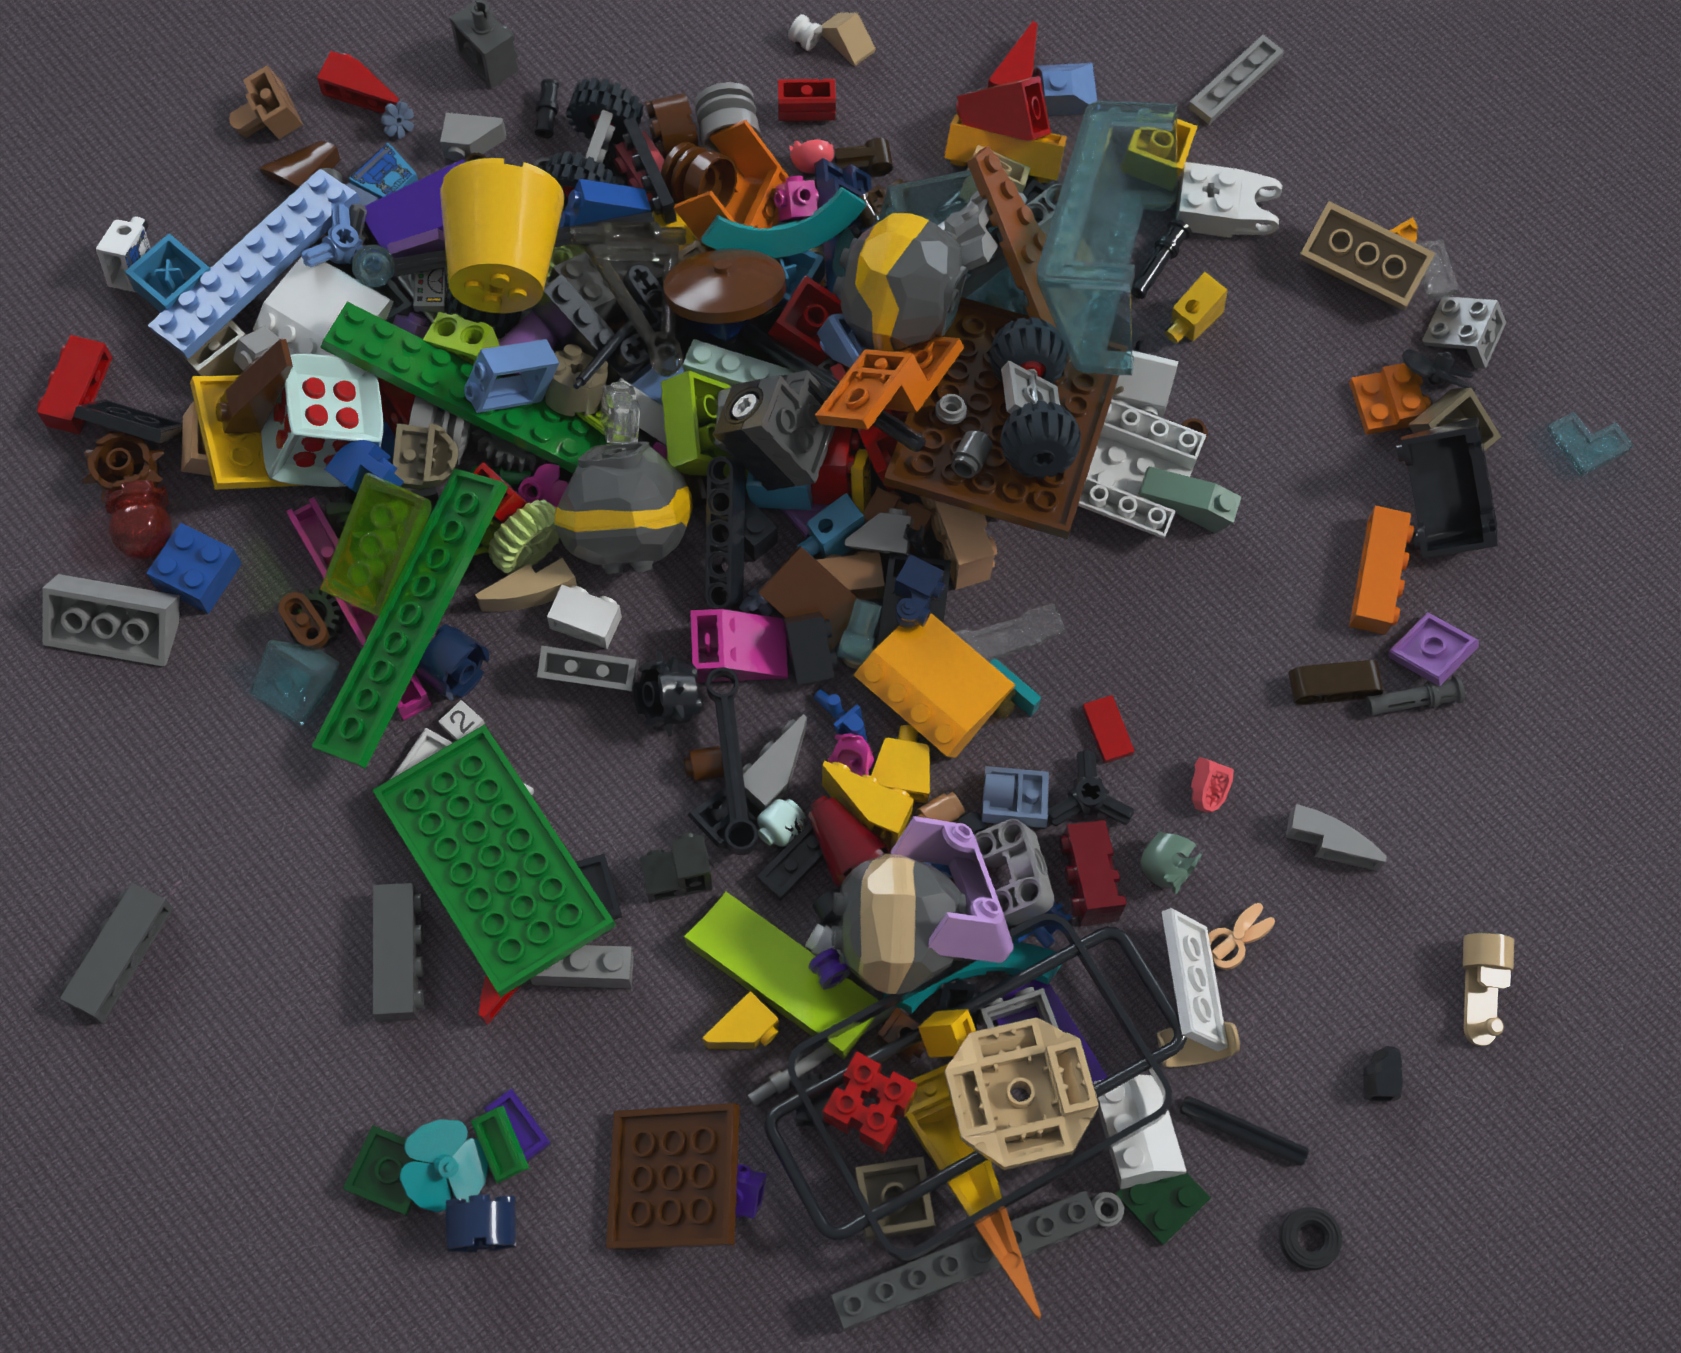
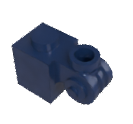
(919, 585)

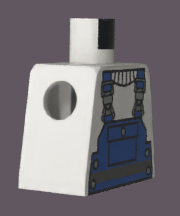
(120, 249)

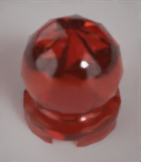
(139, 518)

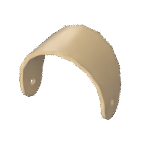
(1196, 1053)

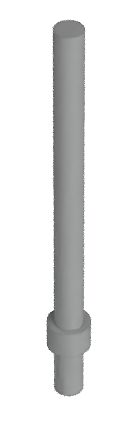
(780, 1080)

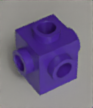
(749, 1191)

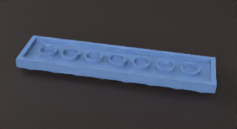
(252, 264)

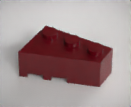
(1091, 873)

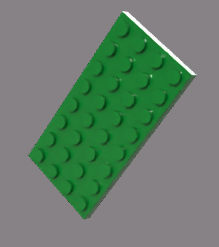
(493, 860)

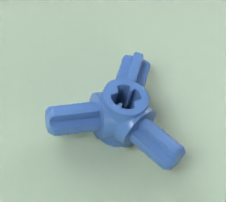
(340, 243)

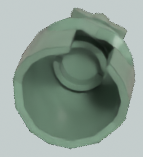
(1163, 864)

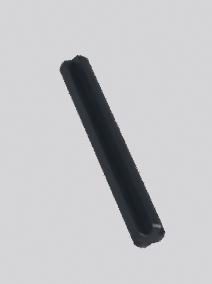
(1244, 1130)

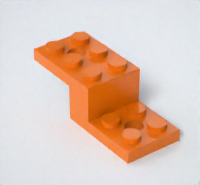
(888, 382)

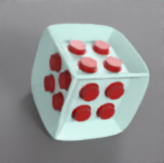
(316, 415)

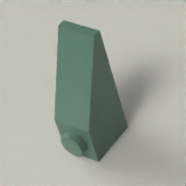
(1191, 498)

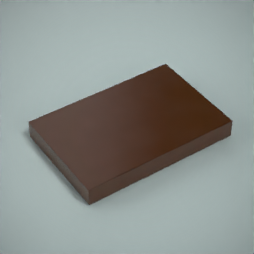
(808, 587)

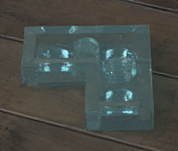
(1588, 450)

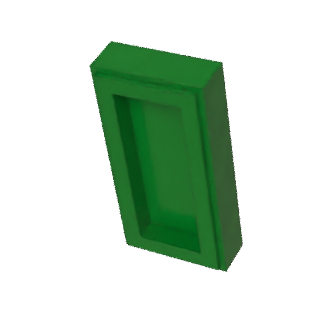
(500, 1144)

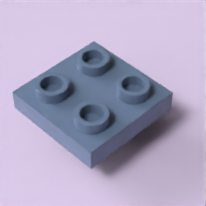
(1015, 795)

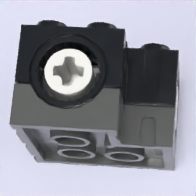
(775, 429)

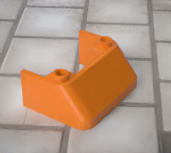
(755, 187)

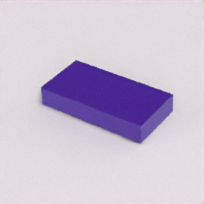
(525, 1127)

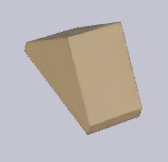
(849, 37)

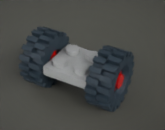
(599, 113)

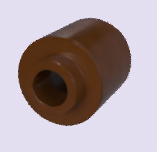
(704, 763)

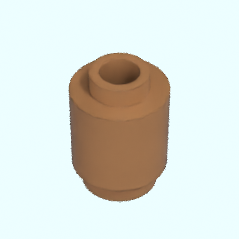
(942, 808)

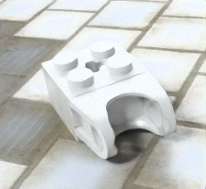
(1225, 200)

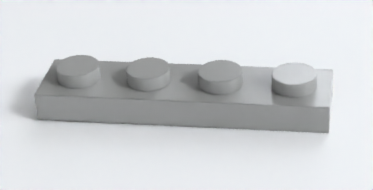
(1236, 79)

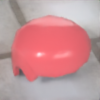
(808, 153)

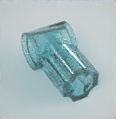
(858, 638)

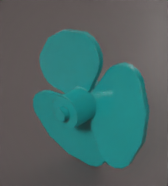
(450, 1157)

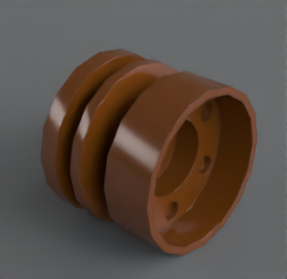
(694, 171)

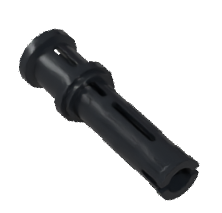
(1165, 249)

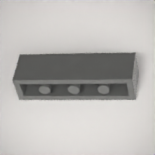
(116, 952)
(396, 952)

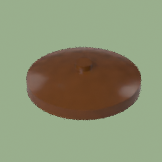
(724, 286)

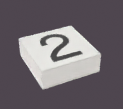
(461, 721)

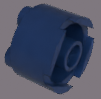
(452, 662)
(480, 1223)

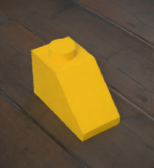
(743, 1026)

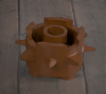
(121, 460)

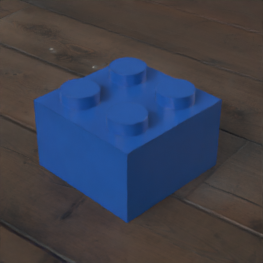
(194, 568)

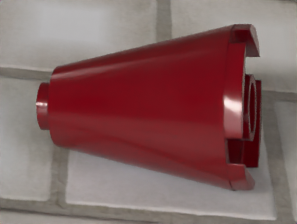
(843, 838)

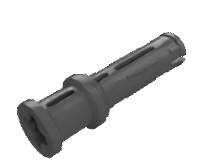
(1428, 694)

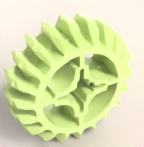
(524, 537)

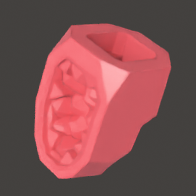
(1210, 784)

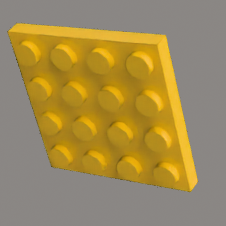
(233, 458)

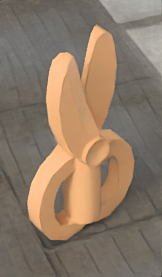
(1243, 933)

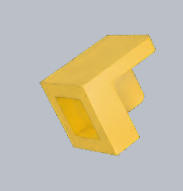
(946, 1032)

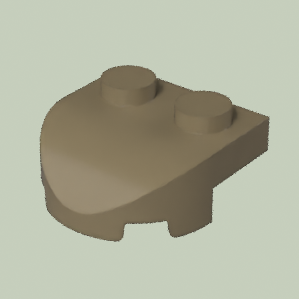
(423, 456)

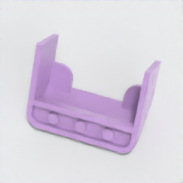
(983, 930)

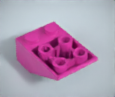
(738, 641)

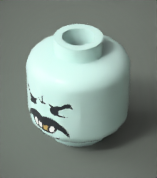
(780, 822)

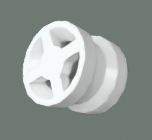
(805, 32)

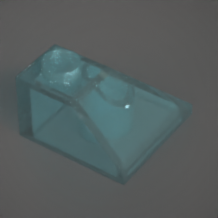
(294, 679)

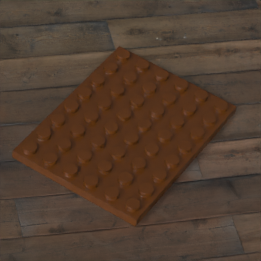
(998, 488)

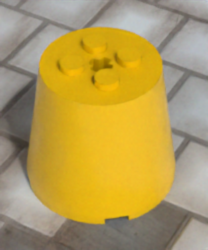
(499, 233)

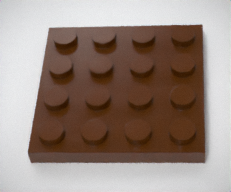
(673, 1177)

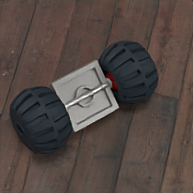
(1039, 432)

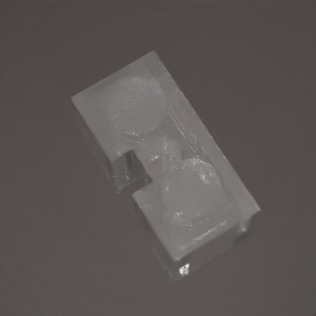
(620, 413)

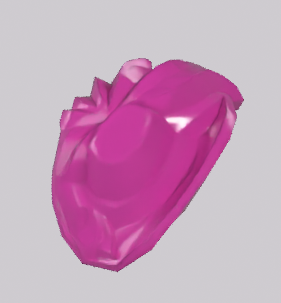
(853, 752)

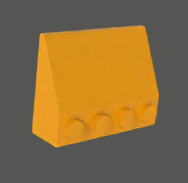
(935, 683)

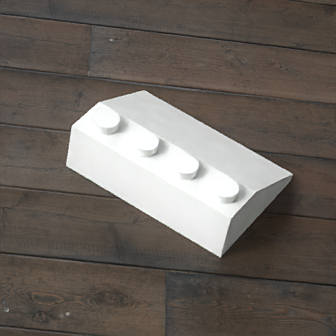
(309, 303)

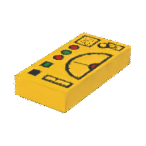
(861, 480)

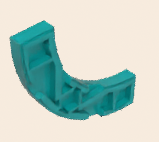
(790, 237)
(1020, 958)

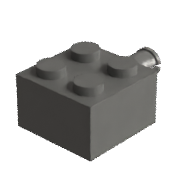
(484, 43)

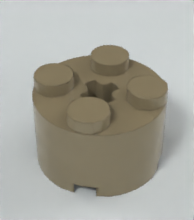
(562, 395)

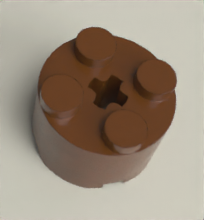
(671, 122)

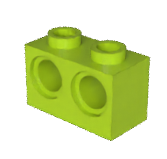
(460, 336)

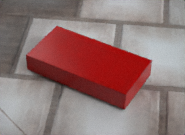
(1108, 729)

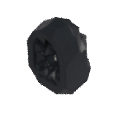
(1383, 1076)

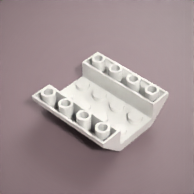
(1128, 446)

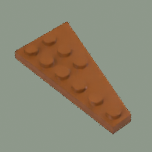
(1017, 225)

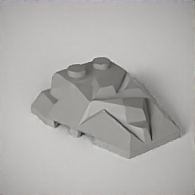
(971, 232)

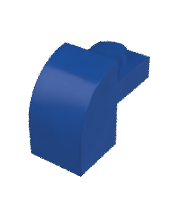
(359, 458)

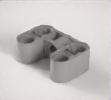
(1025, 866)

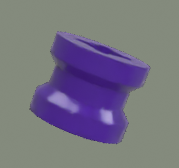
(829, 968)

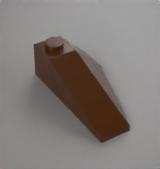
(255, 391)

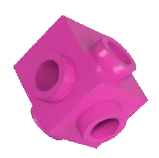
(796, 198)

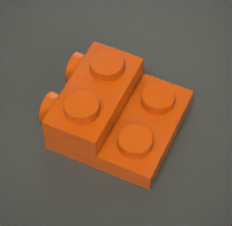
(1389, 398)

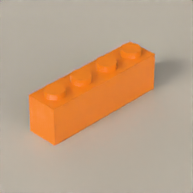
(1381, 570)

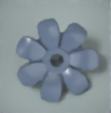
(397, 119)
(755, 602)

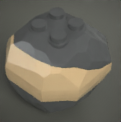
(887, 920)

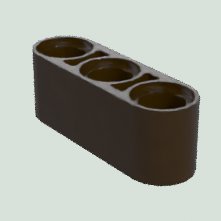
(1335, 682)

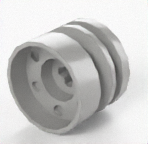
(723, 107)
(456, 427)

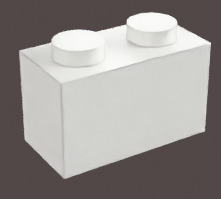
(584, 616)

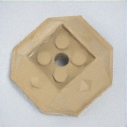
(1026, 1057)

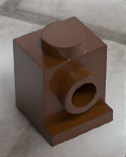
(891, 1031)

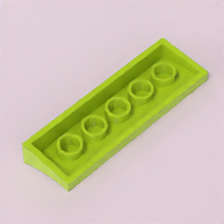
(777, 971)

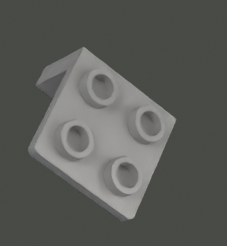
(1467, 325)

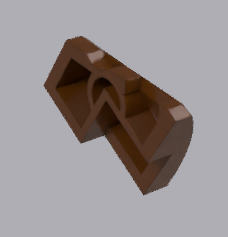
(302, 164)

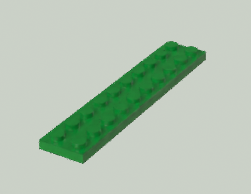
(441, 380)
(409, 618)

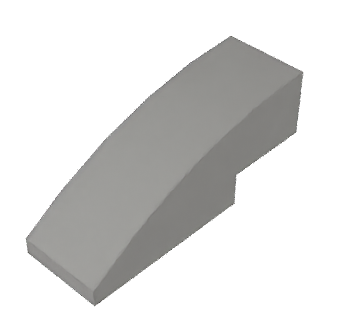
(1333, 838)

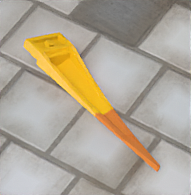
(937, 1130)

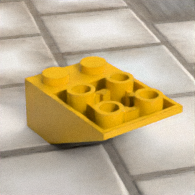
(876, 806)

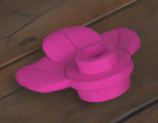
(547, 483)

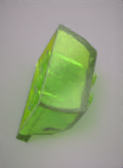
(375, 543)

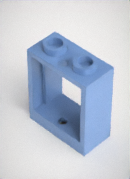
(532, 359)

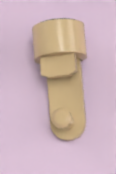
(1487, 967)

